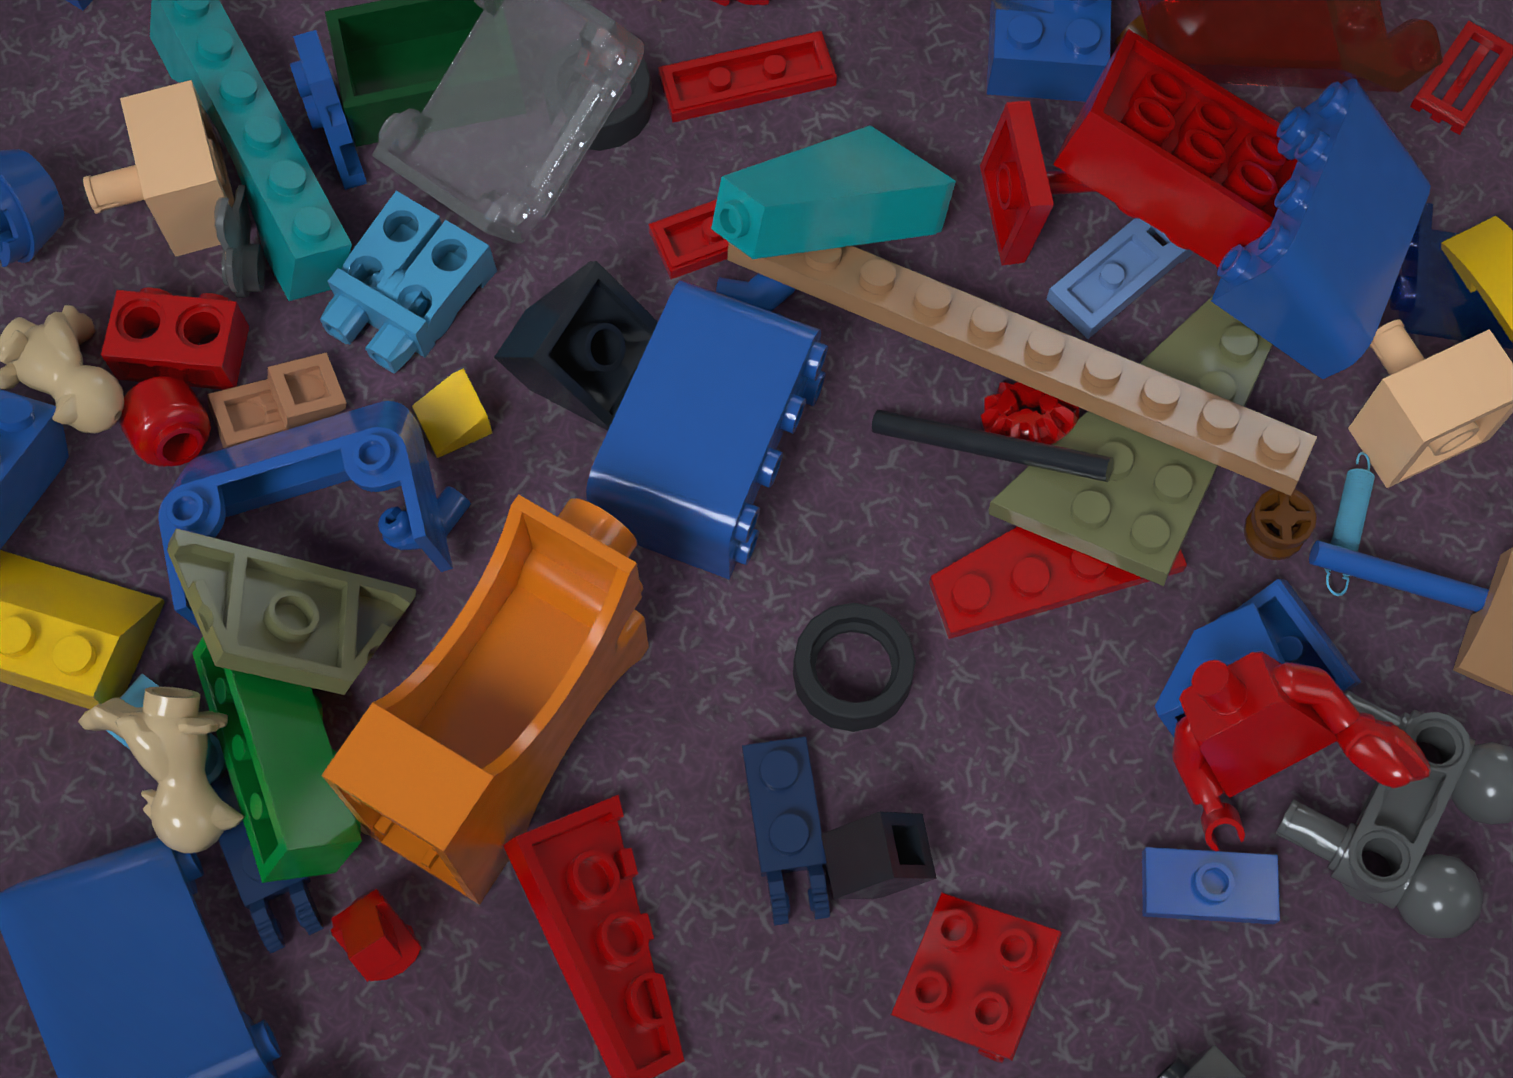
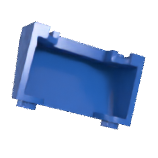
(129, 971)

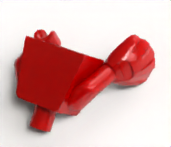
(1267, 716)

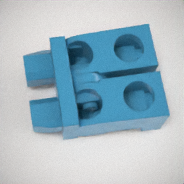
(406, 282)

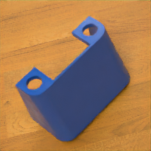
(1337, 236)

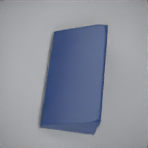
(1299, 633)

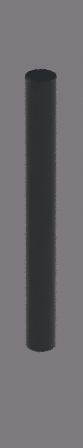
(993, 445)

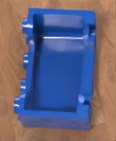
(706, 426)

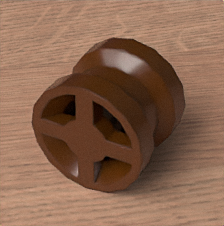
(1290, 514)

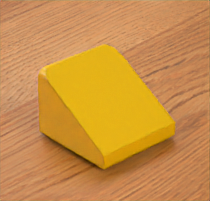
(452, 415)

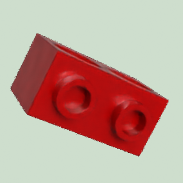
(174, 346)

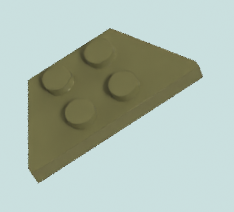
(284, 613)

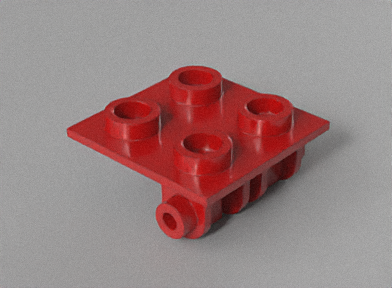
(977, 976)

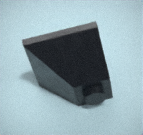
(580, 344)

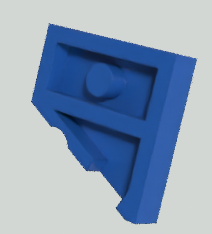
(324, 106)

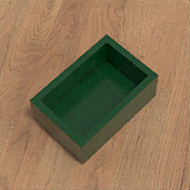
(394, 56)

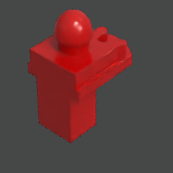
(375, 937)

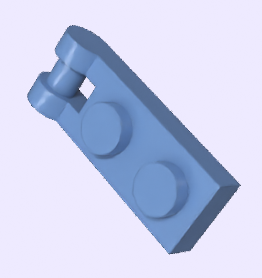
(1114, 276)

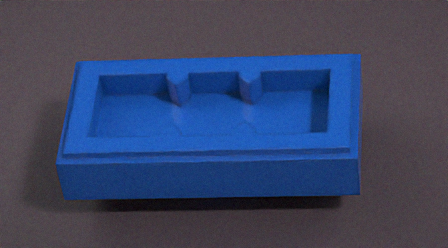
(1210, 885)

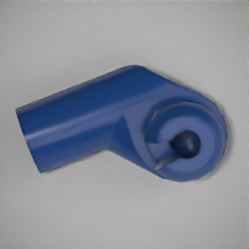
(759, 291)
(396, 527)

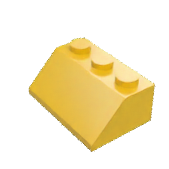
(70, 632)

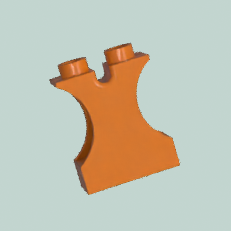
(478, 729)

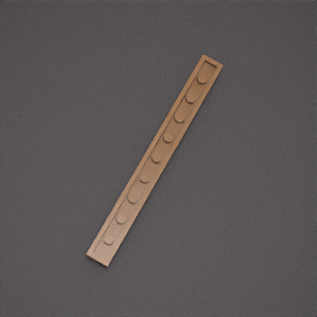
(1047, 361)

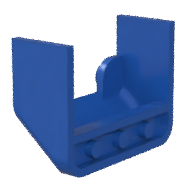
(370, 445)

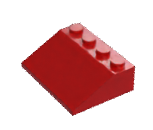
(1177, 151)

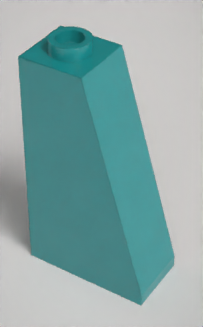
(832, 197)

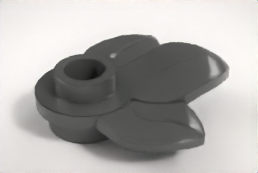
(241, 262)

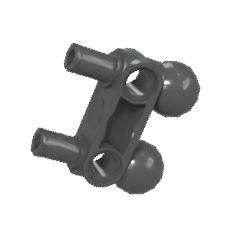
(1435, 891)

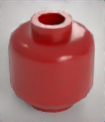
(164, 421)

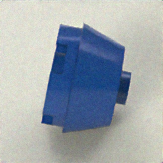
(28, 207)

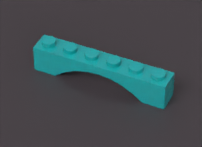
(286, 200)

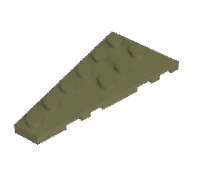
(1154, 488)

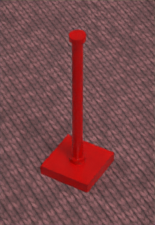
(1018, 183)

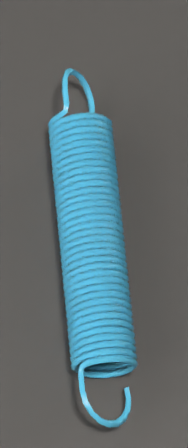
(1352, 512)

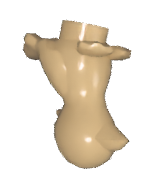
(51, 362)
(172, 746)

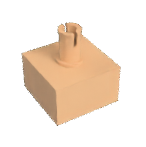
(175, 167)
(1432, 404)

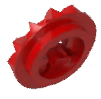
(1004, 417)

